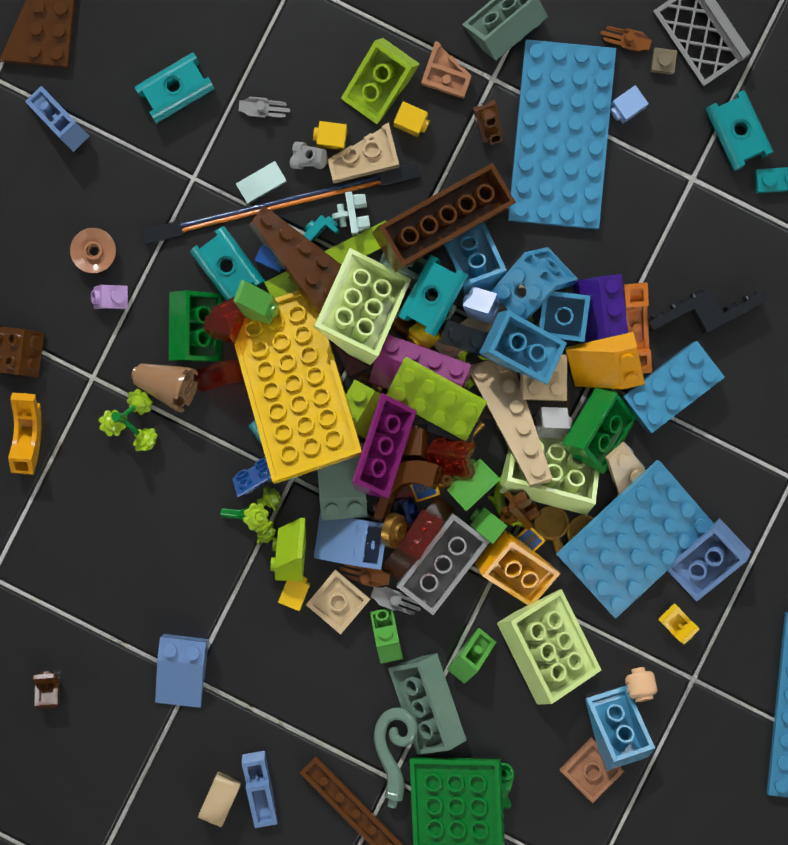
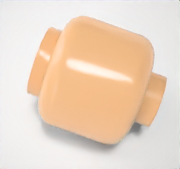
(641, 684)

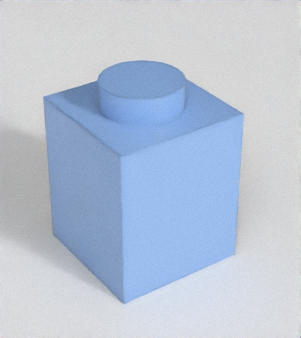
(628, 105)
(481, 305)

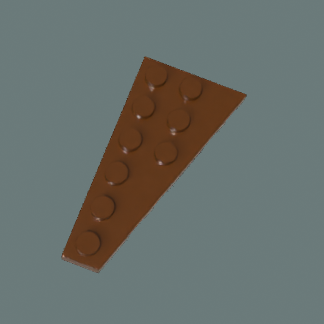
(42, 34)
(306, 263)

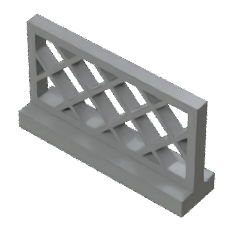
(721, 26)

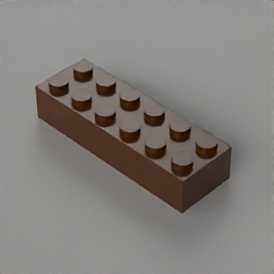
(443, 217)

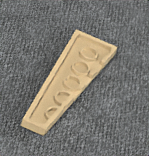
(512, 416)

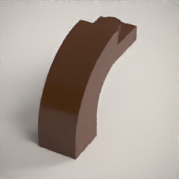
(408, 474)

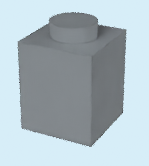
(552, 422)

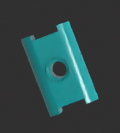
(158, 87)
(739, 113)
(216, 253)
(418, 304)

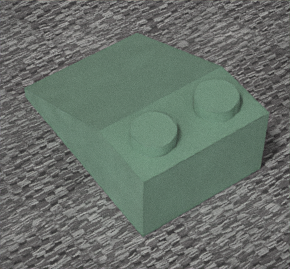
(337, 492)

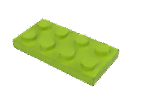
(436, 398)

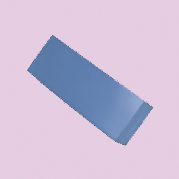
(259, 789)

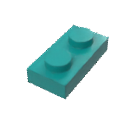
(771, 180)

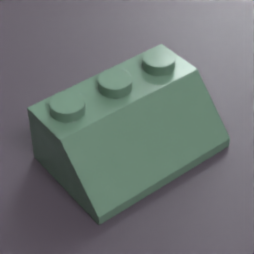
(504, 24)

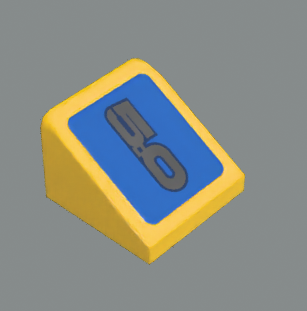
(422, 492)
(531, 538)

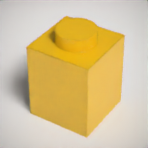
(411, 119)
(330, 135)
(294, 593)

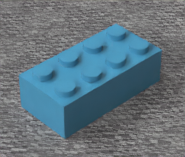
(672, 387)

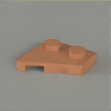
(445, 73)

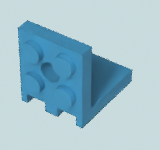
(540, 274)

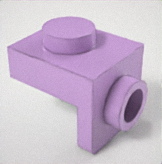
(110, 297)

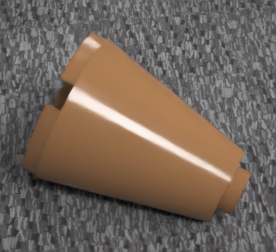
(167, 383)

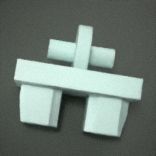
(354, 202)

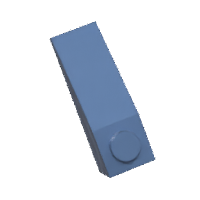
(57, 118)

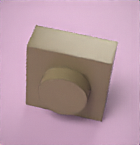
(663, 61)

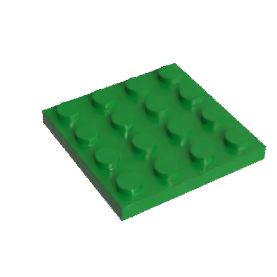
(457, 801)

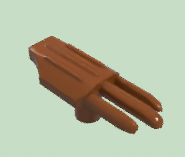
(630, 39)
(368, 576)

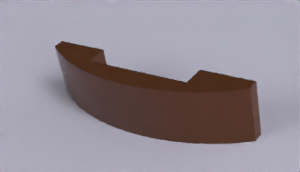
(399, 561)

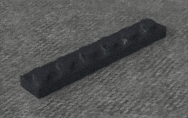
(468, 339)

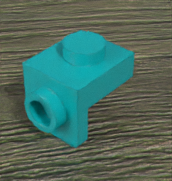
(315, 228)

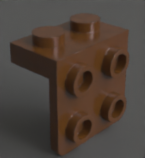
(20, 351)

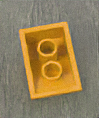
(606, 363)
(516, 568)

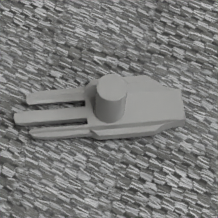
(260, 107)
(391, 599)

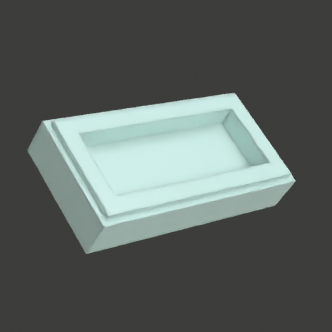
(261, 182)

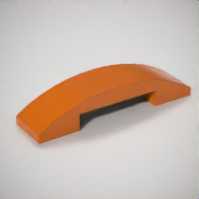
(637, 320)

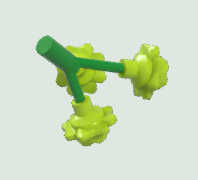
(114, 422)
(256, 516)

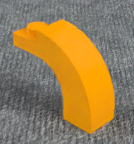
(27, 433)

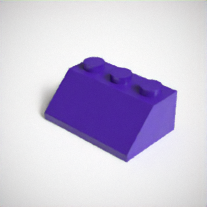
(606, 306)

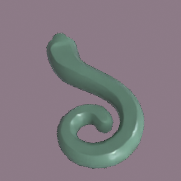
(395, 779)

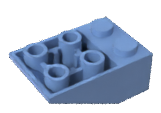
(350, 542)

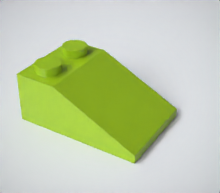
(379, 80)

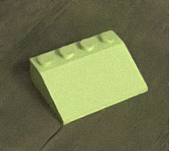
(362, 306)
(572, 482)
(549, 647)

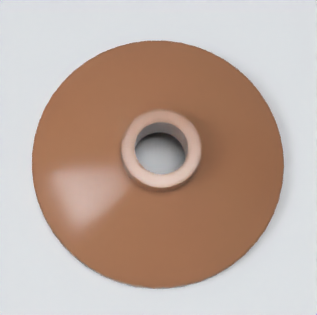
(83, 244)

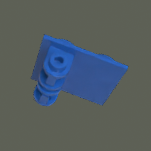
(247, 480)

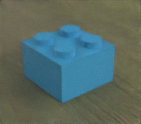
(565, 315)

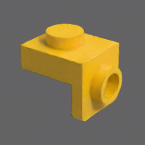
(679, 624)

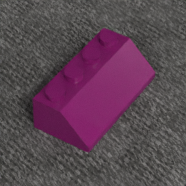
(394, 352)
(383, 447)

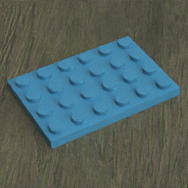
(635, 539)

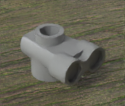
(307, 156)

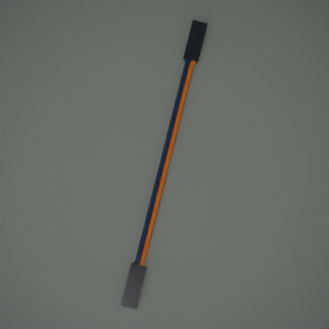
(175, 229)

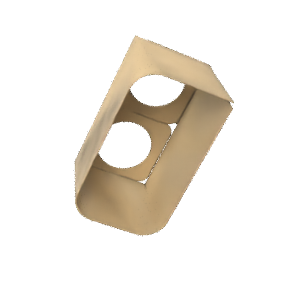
(219, 799)

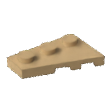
(367, 157)
(623, 467)

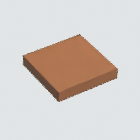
(588, 771)

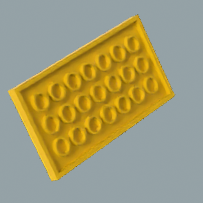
(296, 391)

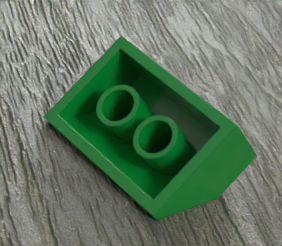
(186, 327)
(599, 429)

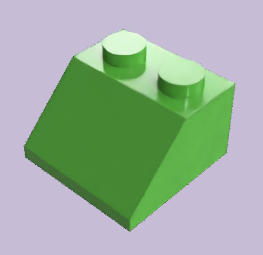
(469, 491)

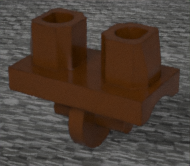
(489, 123)
(519, 509)

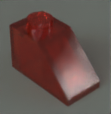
(224, 321)
(219, 375)

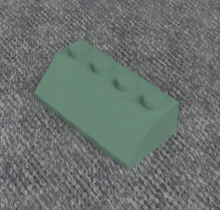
(427, 697)

